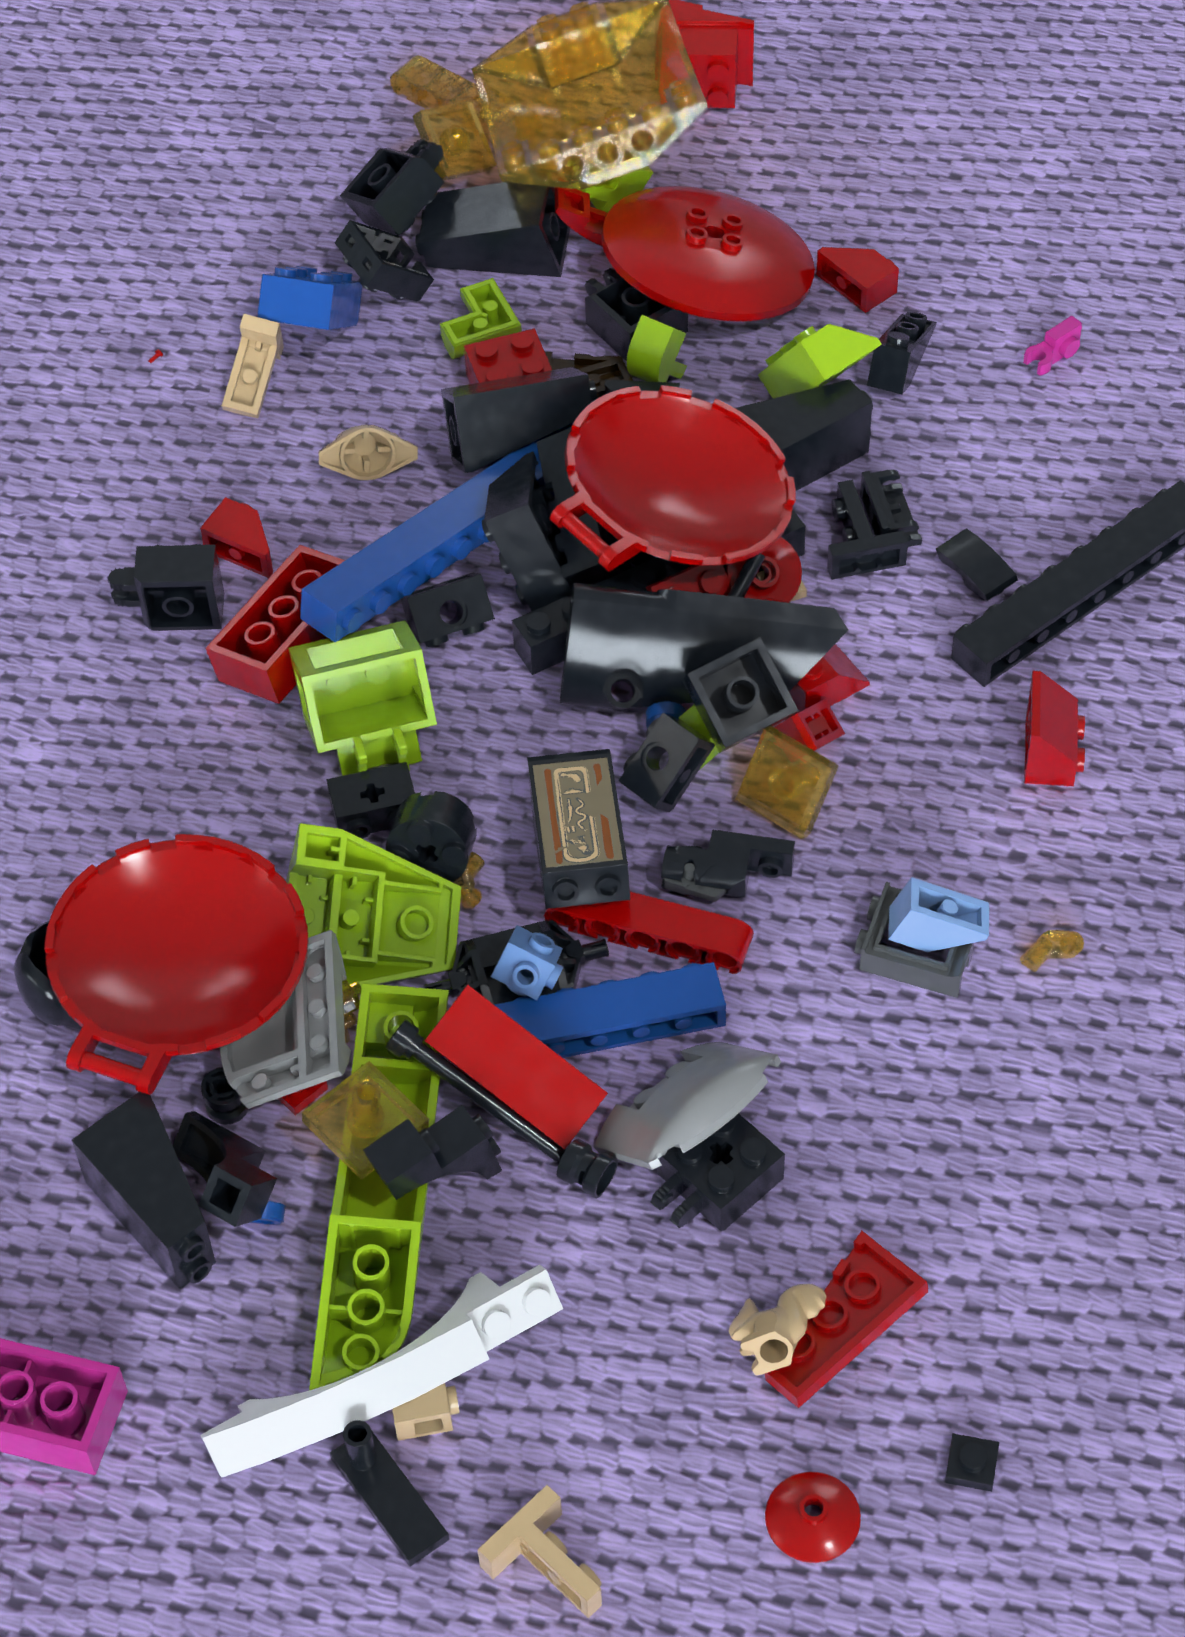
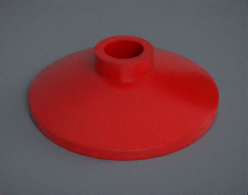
(781, 571)
(807, 1536)

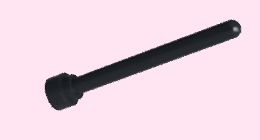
(409, 1044)

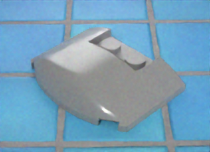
(299, 1042)
(686, 1104)

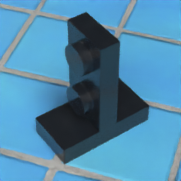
(860, 549)

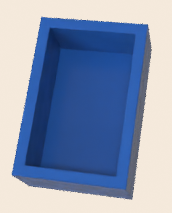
(310, 298)

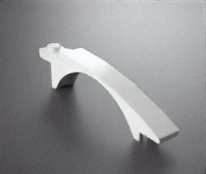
(456, 1343)

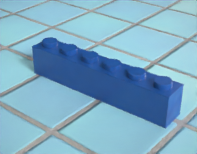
(624, 1010)

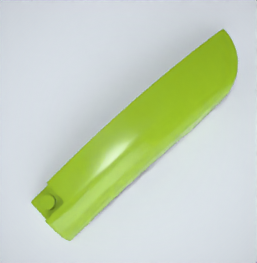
(370, 1234)

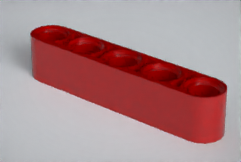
(662, 927)

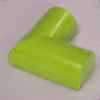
(488, 318)

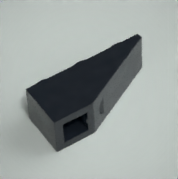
(900, 353)

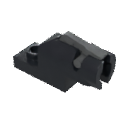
(725, 864)

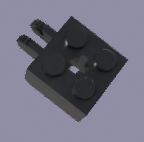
(395, 186)
(617, 308)
(173, 586)
(720, 1174)

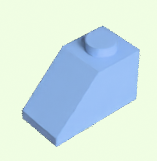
(936, 917)

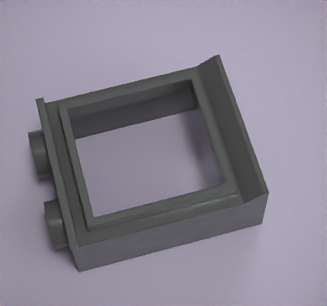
(905, 966)

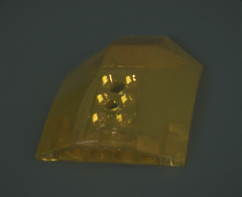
(588, 94)

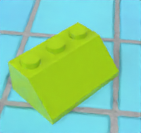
(815, 359)

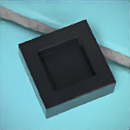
(972, 1462)

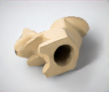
(776, 1331)

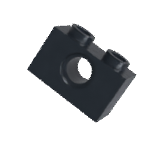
(424, 606)
(686, 755)

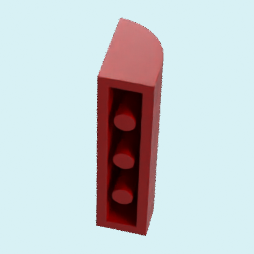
(516, 1066)

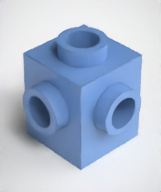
(528, 963)

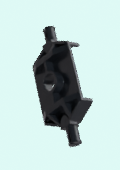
(479, 956)

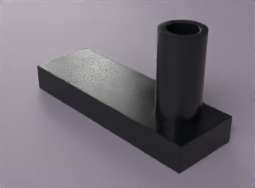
(388, 1493)

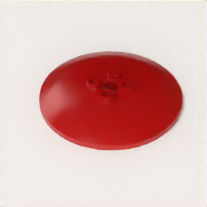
(707, 253)

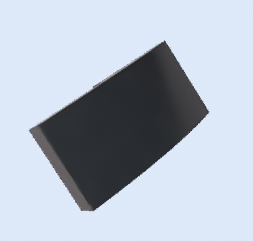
(977, 563)

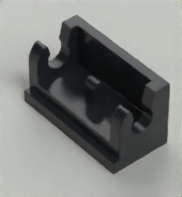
(887, 505)

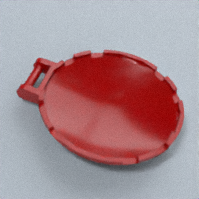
(674, 479)
(173, 952)

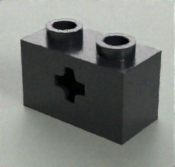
(369, 799)

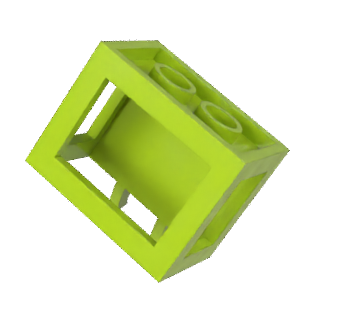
(365, 696)

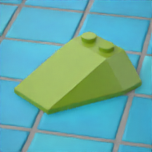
(385, 911)

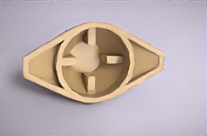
(367, 452)

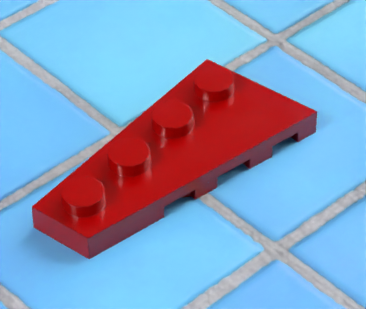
(861, 1303)

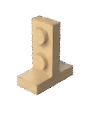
(253, 365)
(546, 1552)

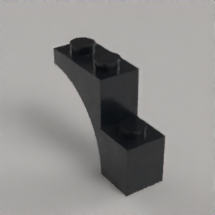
(450, 1146)
(230, 1166)

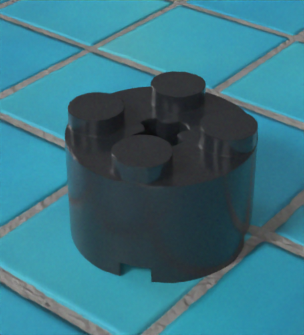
(434, 833)

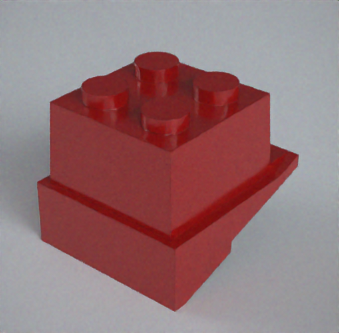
(718, 50)

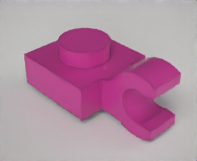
(1058, 342)

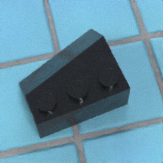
(522, 529)

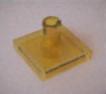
(461, 138)
(786, 782)
(359, 1114)

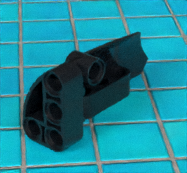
(667, 633)

